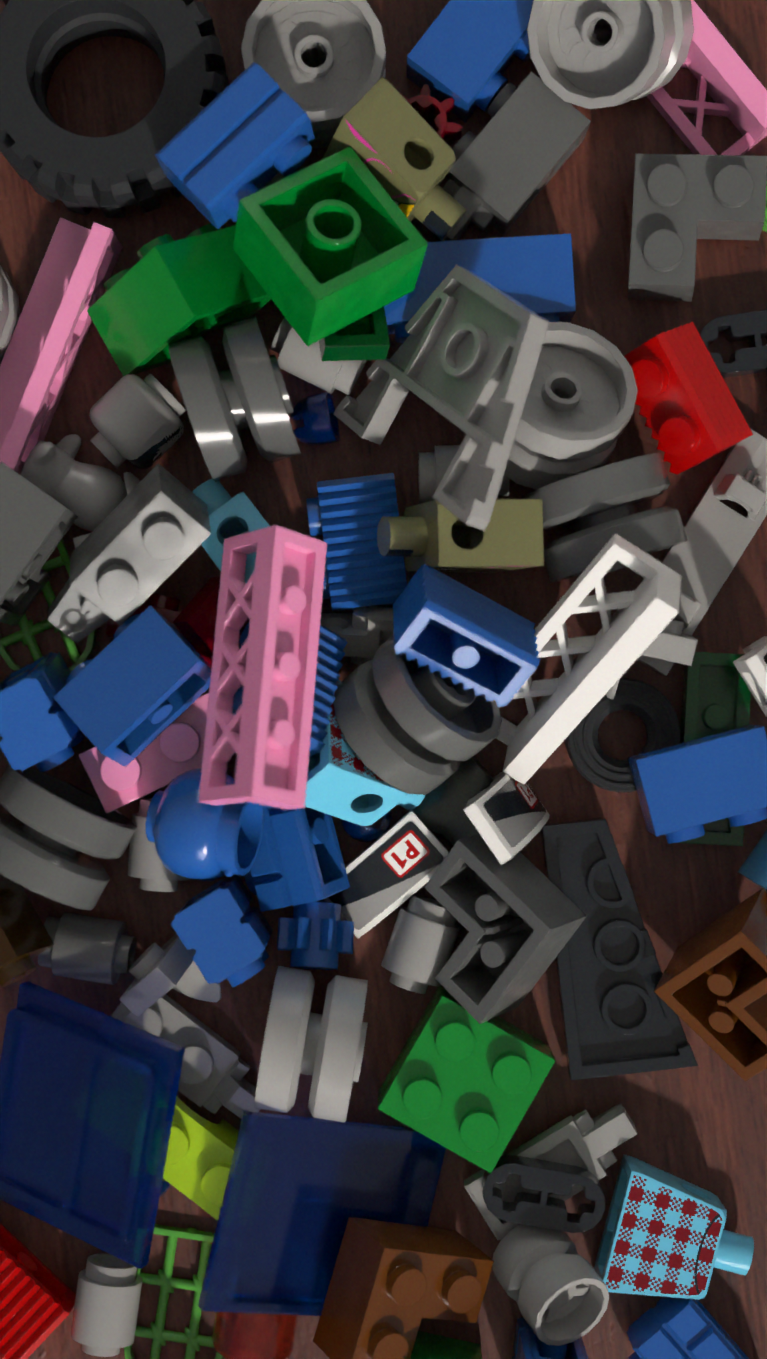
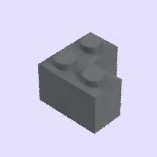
(684, 201)
(29, 533)
(513, 925)

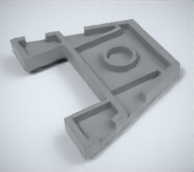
(474, 365)

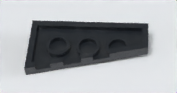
(608, 964)

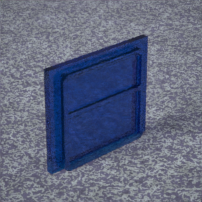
(85, 1120)
(291, 1203)

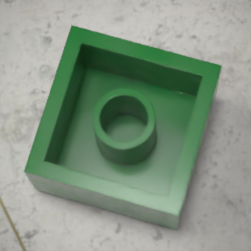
(328, 245)
(465, 1080)

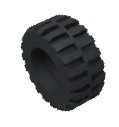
(114, 168)

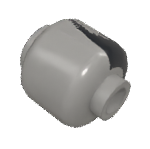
(136, 421)

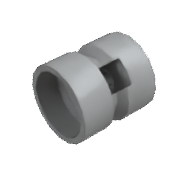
(550, 1283)

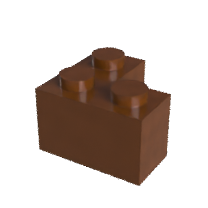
(721, 985)
(390, 1281)

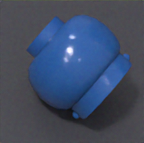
(200, 837)

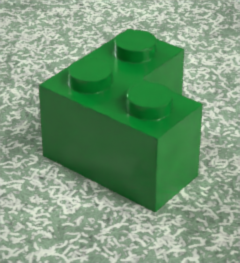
(174, 295)

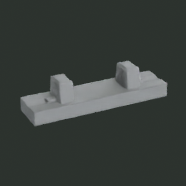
(717, 534)

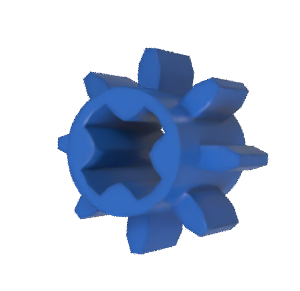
(315, 936)

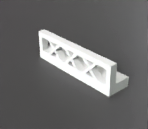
(601, 657)

